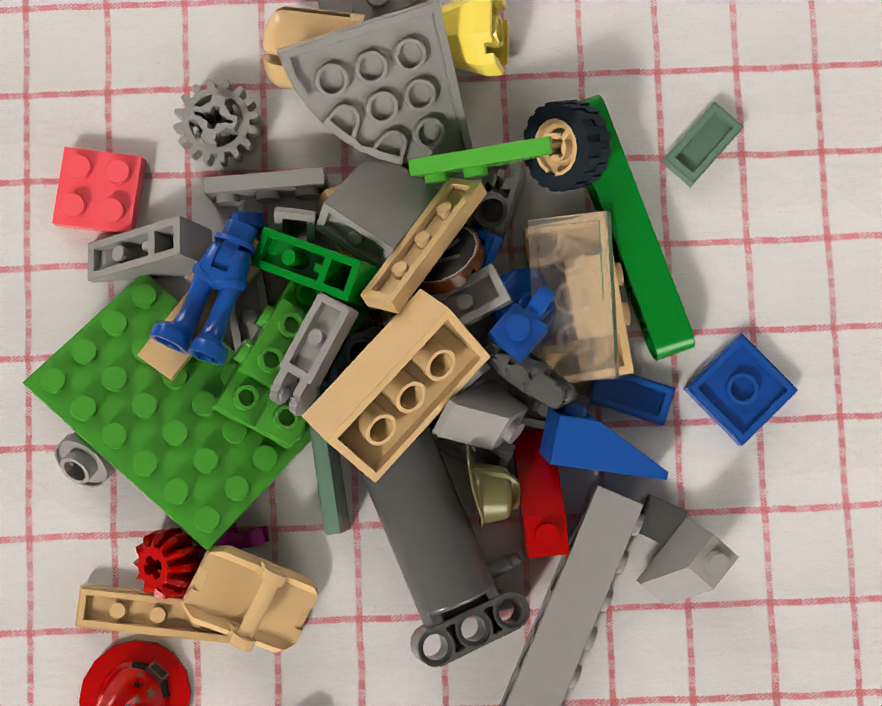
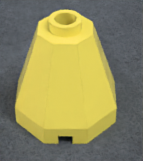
(477, 35)

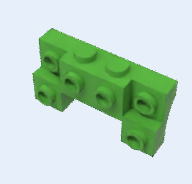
(248, 387)

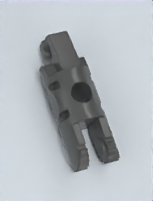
(531, 376)

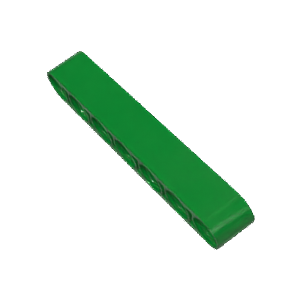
(639, 253)

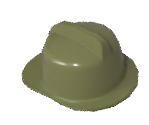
(493, 489)

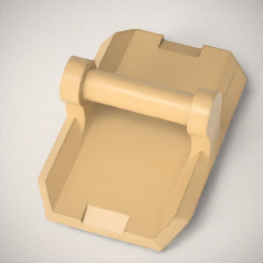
(249, 599)

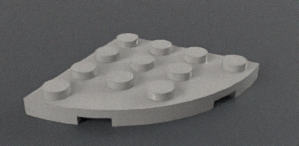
(384, 84)

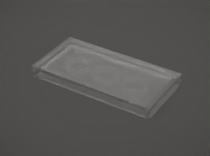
(576, 262)

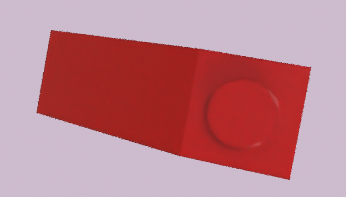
(540, 499)

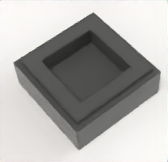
(660, 519)

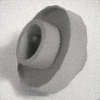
(82, 462)

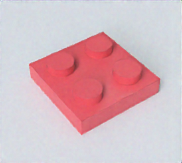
(99, 191)

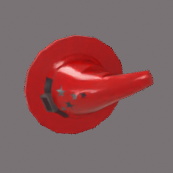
(136, 676)

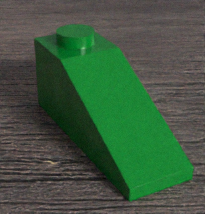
(313, 266)

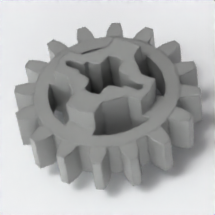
(209, 107)

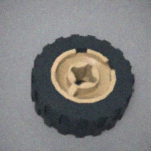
(578, 145)

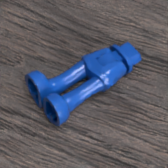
(220, 268)

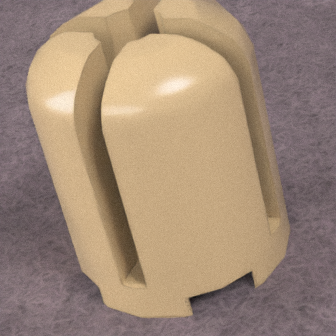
(294, 25)

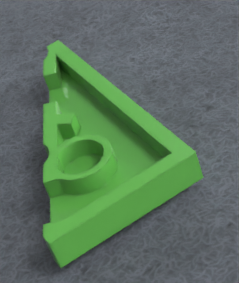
(477, 160)

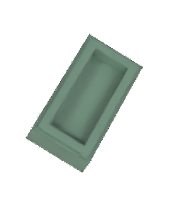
(702, 144)

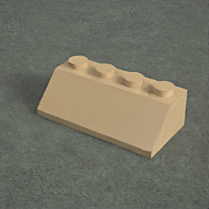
(397, 385)

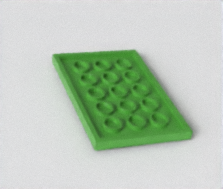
(159, 430)

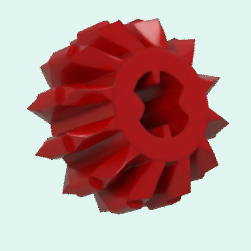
(167, 562)

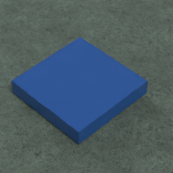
(740, 389)

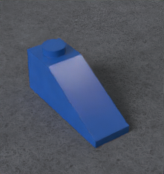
(582, 441)

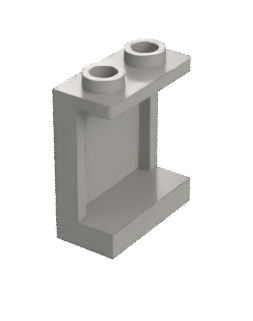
(374, 209)

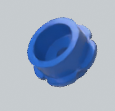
(253, 219)

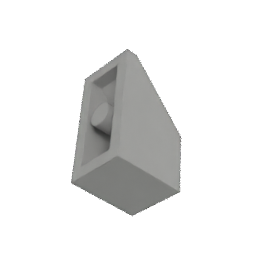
(482, 417)
(687, 564)

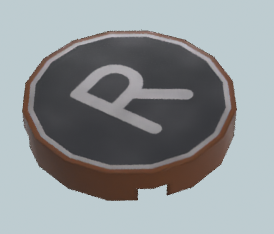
(455, 263)

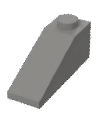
(153, 250)

